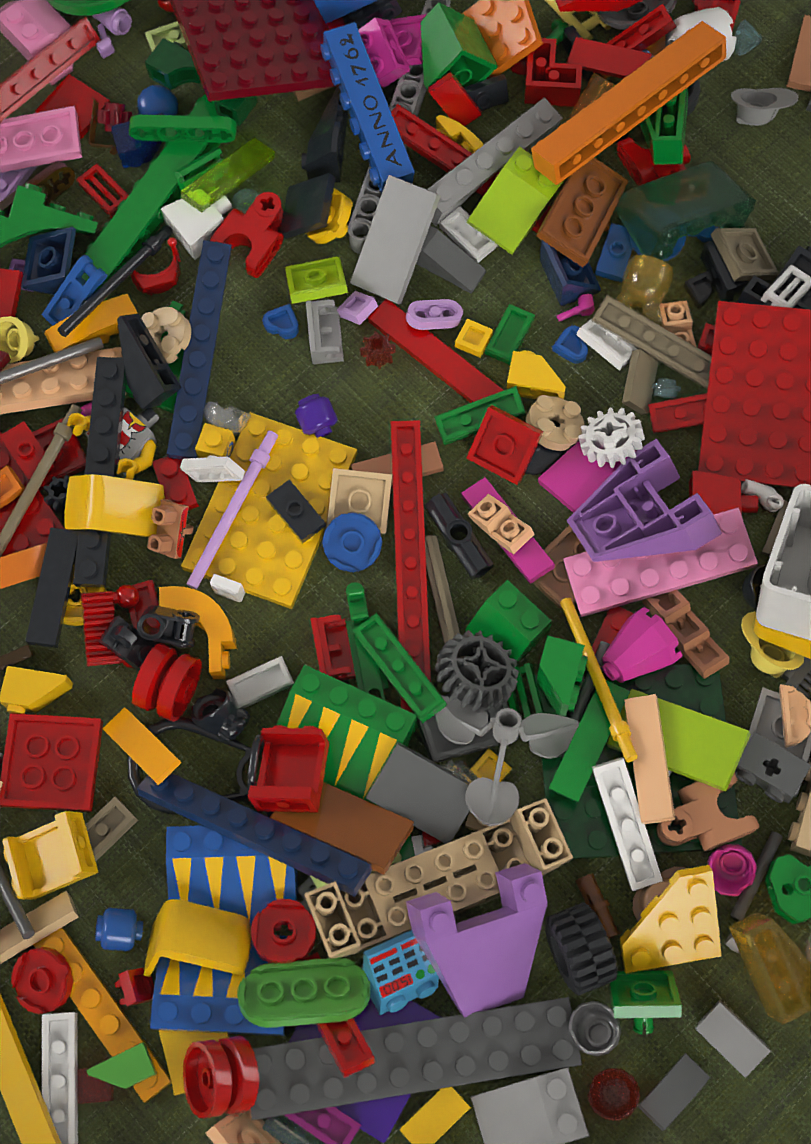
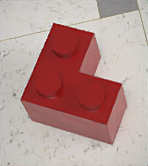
(550, 80)

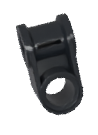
(170, 627)

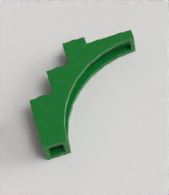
(32, 217)

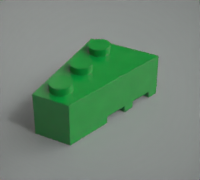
(666, 130)

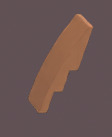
(690, 631)

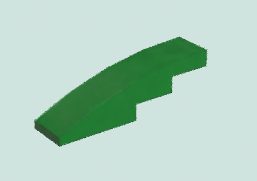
(586, 746)

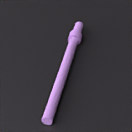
(258, 460)

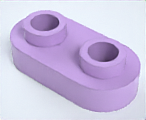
(434, 314)

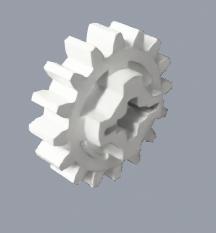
(611, 437)

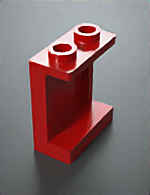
(291, 770)

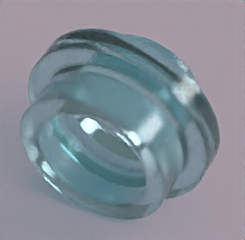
(244, 199)
(666, 388)

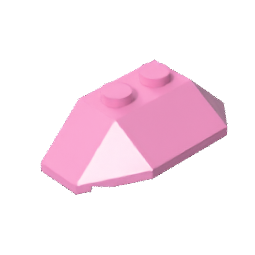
(31, 27)

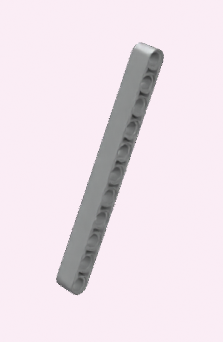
(368, 199)

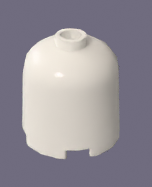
(714, 17)

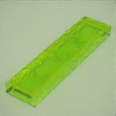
(227, 175)

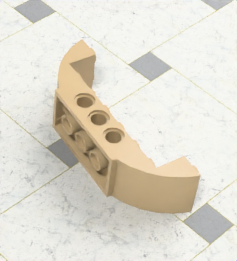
(456, 870)

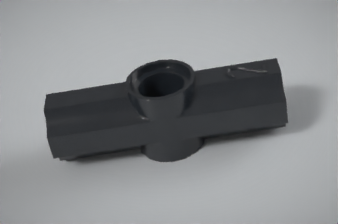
(468, 550)

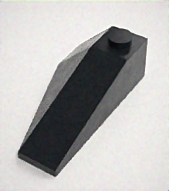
(327, 142)

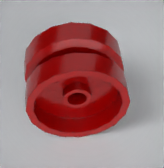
(166, 682)
(220, 1076)

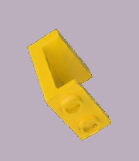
(50, 856)

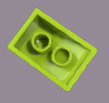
(514, 202)

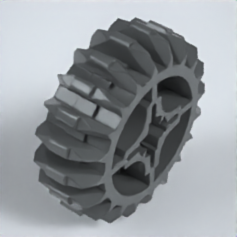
(467, 676)

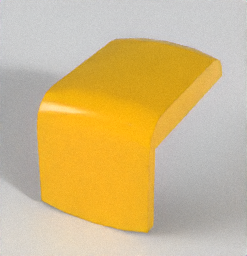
(112, 504)
(199, 937)

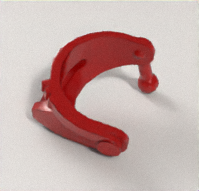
(163, 280)

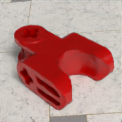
(641, 165)
(256, 230)

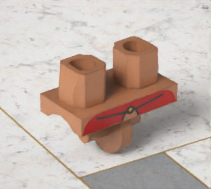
(170, 529)

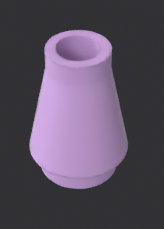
(115, 20)

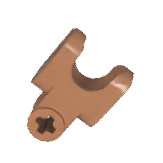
(703, 819)

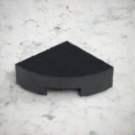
(699, 288)

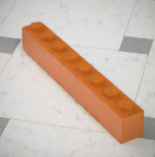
(629, 102)

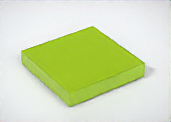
(316, 280)

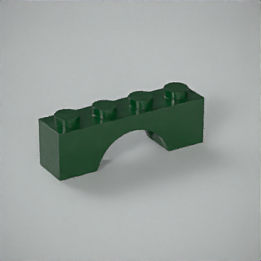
(173, 66)

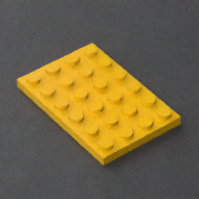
(259, 544)

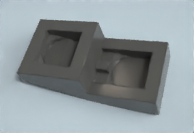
(674, 1092)

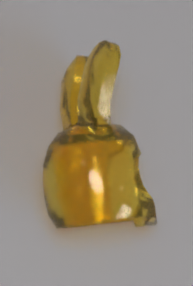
(646, 285)

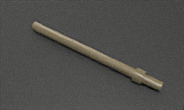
(62, 433)

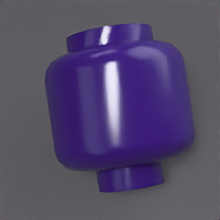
(316, 415)

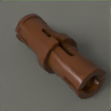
(594, 899)

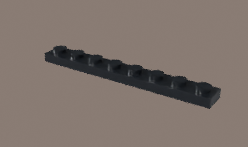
(101, 459)

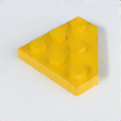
(675, 925)

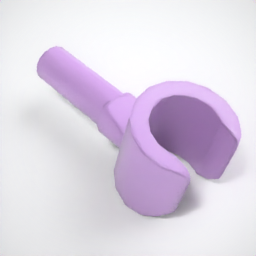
(104, 46)

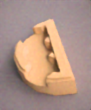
(795, 715)

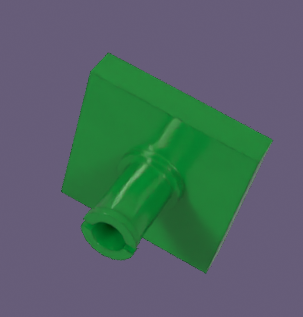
(645, 997)

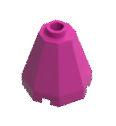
(640, 648)

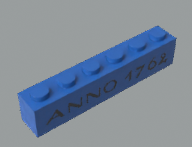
(366, 104)

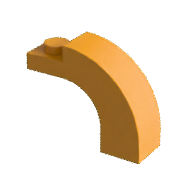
(212, 621)

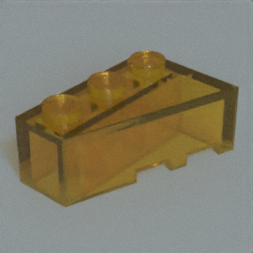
(775, 967)

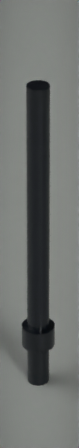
(149, 248)

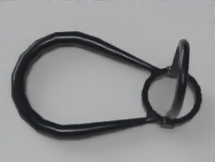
(187, 724)

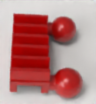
(97, 616)

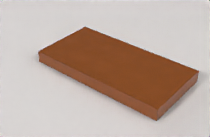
(582, 210)
(353, 827)

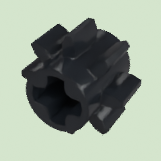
(57, 488)

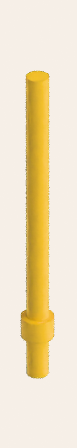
(619, 729)

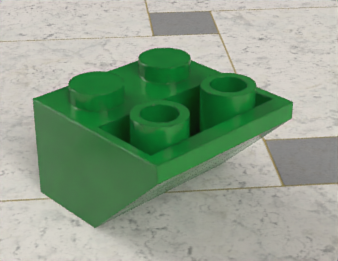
(558, 670)

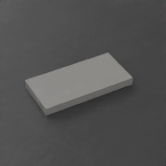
(395, 239)

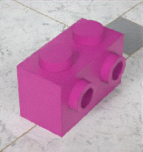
(384, 51)

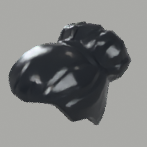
(219, 715)

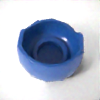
(157, 100)

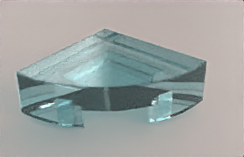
(746, 38)

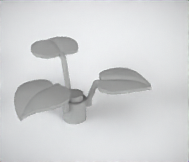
(547, 735)

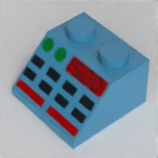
(398, 973)

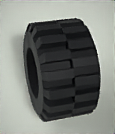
(581, 948)

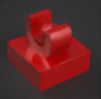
(135, 987)

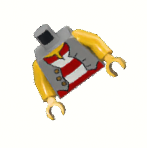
(136, 442)

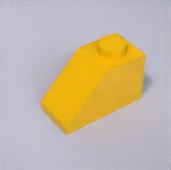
(533, 376)
(31, 689)

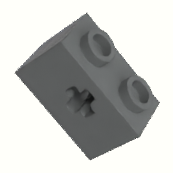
(787, 774)

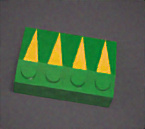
(357, 725)

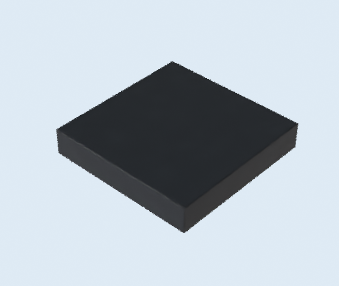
(307, 206)

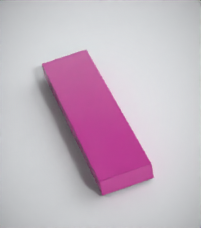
(530, 558)

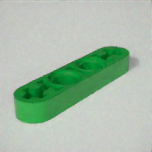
(182, 128)

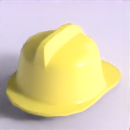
(16, 338)
(768, 656)

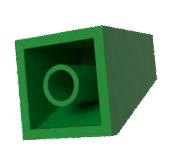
(455, 46)

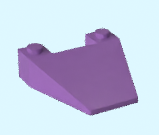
(633, 521)
(487, 956)

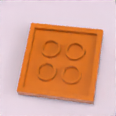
(507, 30)

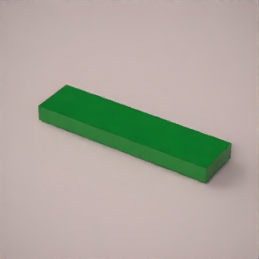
(399, 668)

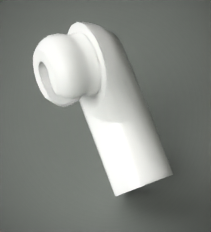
(766, 494)

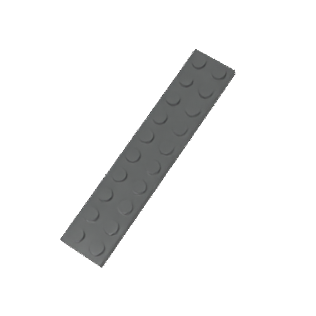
(418, 1058)

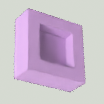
(357, 307)

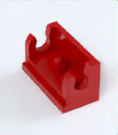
(333, 647)

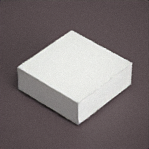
(227, 588)

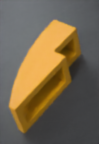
(99, 323)
(142, 746)

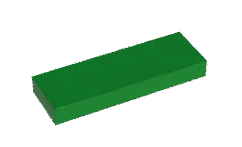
(467, 419)

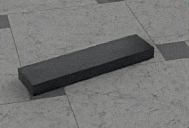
(53, 588)

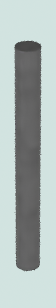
(50, 360)

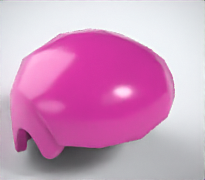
(732, 869)

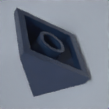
(48, 260)
(566, 276)

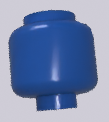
(118, 929)

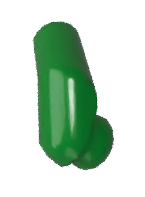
(557, 27)

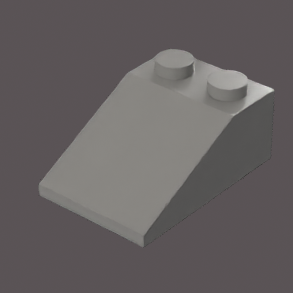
(531, 1112)

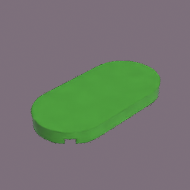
(303, 992)

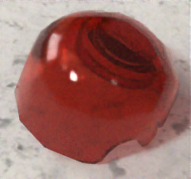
(614, 1094)

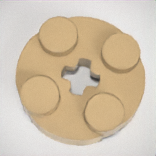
(175, 324)
(565, 413)

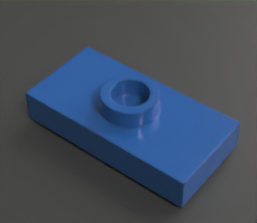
(615, 254)

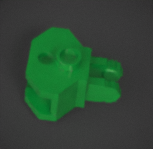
(796, 879)

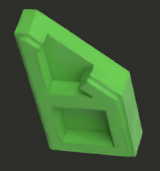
(125, 1068)

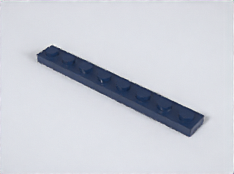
(200, 352)
(258, 832)

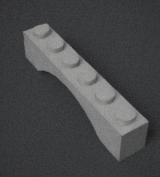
(492, 157)

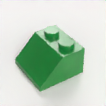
(511, 619)

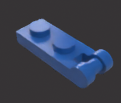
(74, 290)

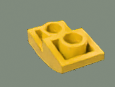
(458, 133)

